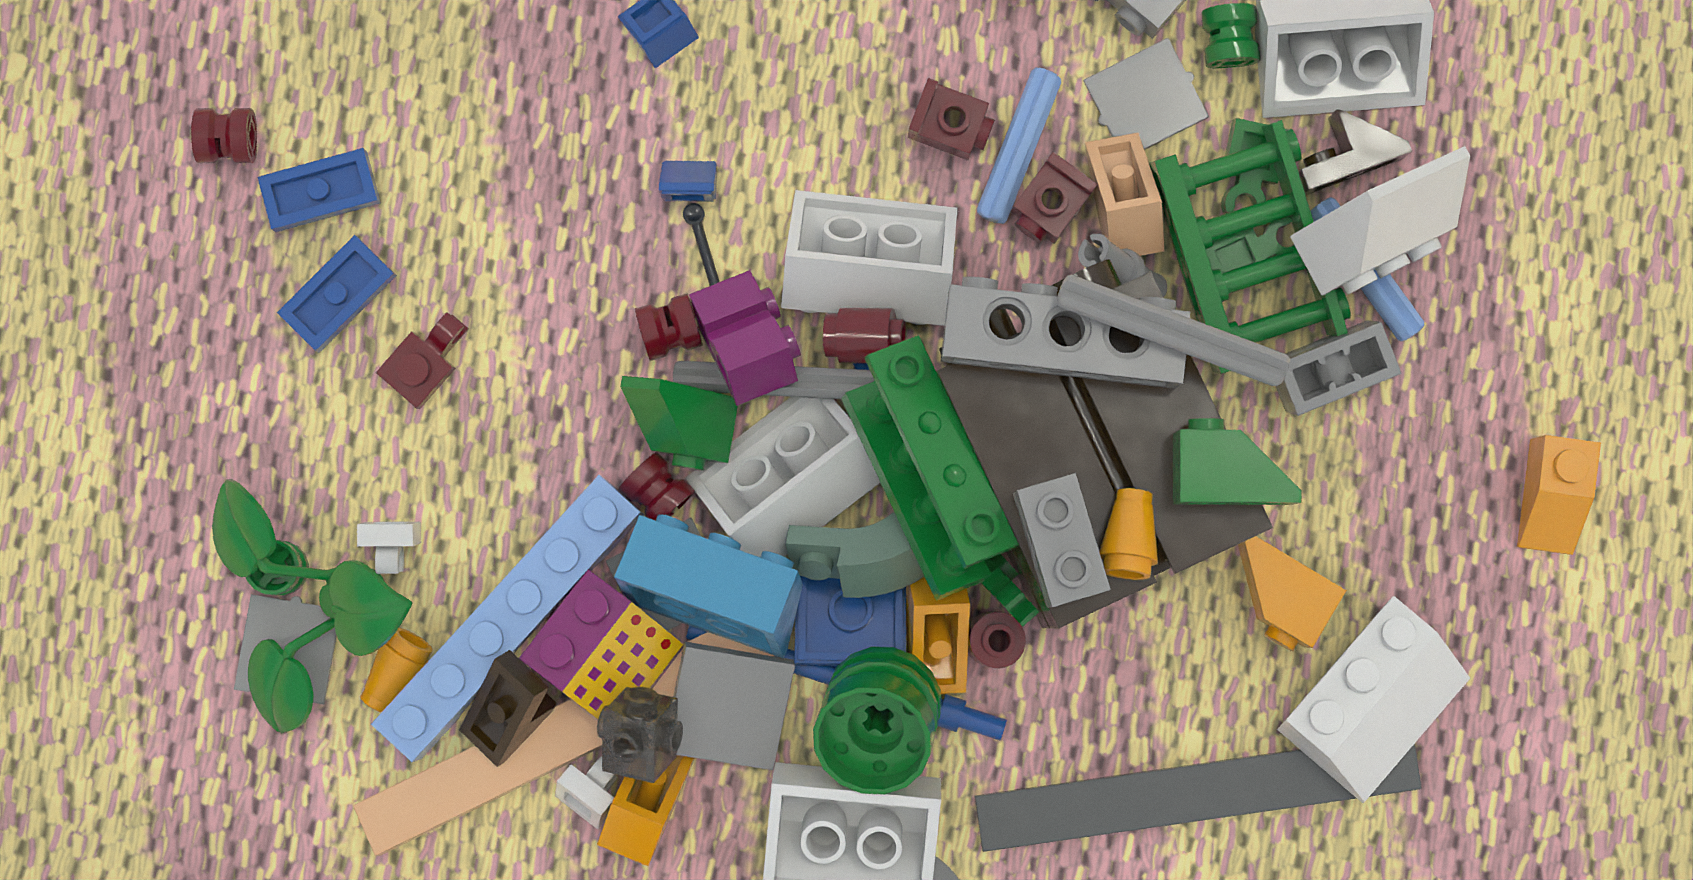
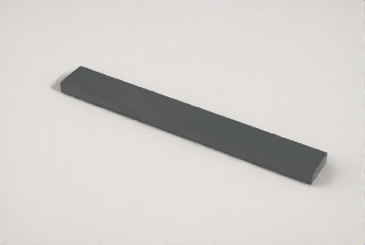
(1168, 798)

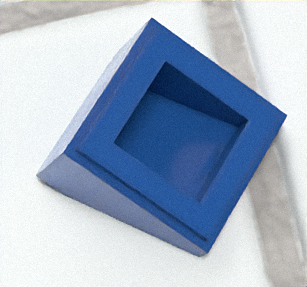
(658, 28)
(688, 181)

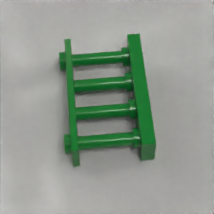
(1194, 235)
(928, 468)

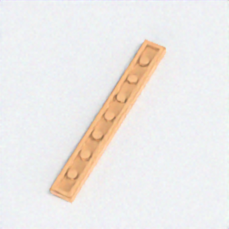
(473, 780)

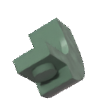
(865, 558)

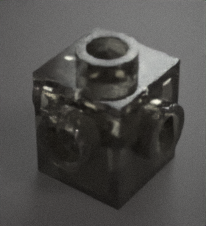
(639, 734)

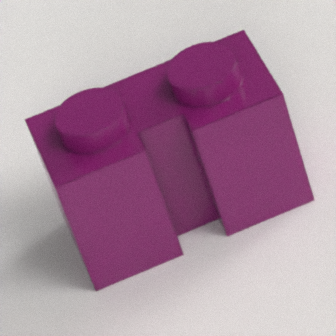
(745, 337)

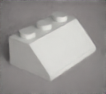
(1342, 54)
(1385, 226)
(869, 256)
(784, 471)
(1376, 699)
(846, 835)

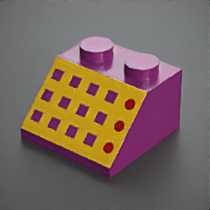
(600, 646)

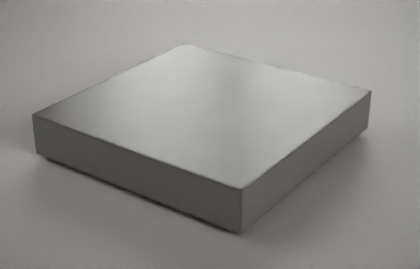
(732, 704)

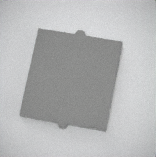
(1147, 95)
(283, 623)

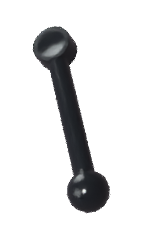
(694, 215)

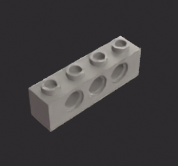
(971, 341)

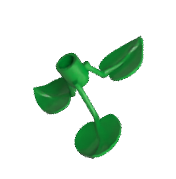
(354, 597)

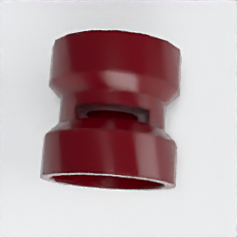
(224, 135)
(668, 327)
(655, 489)

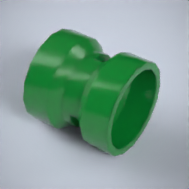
(1230, 35)
(285, 585)

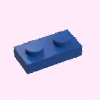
(319, 190)
(336, 294)

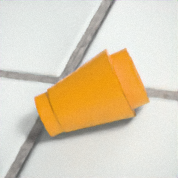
(1130, 536)
(394, 668)

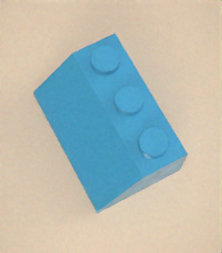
(711, 584)

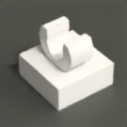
(389, 542)
(587, 793)

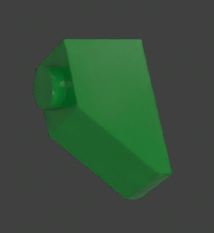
(682, 420)
(1226, 469)

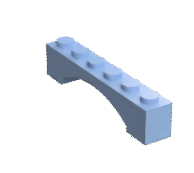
(506, 618)

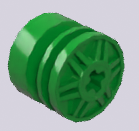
(878, 720)

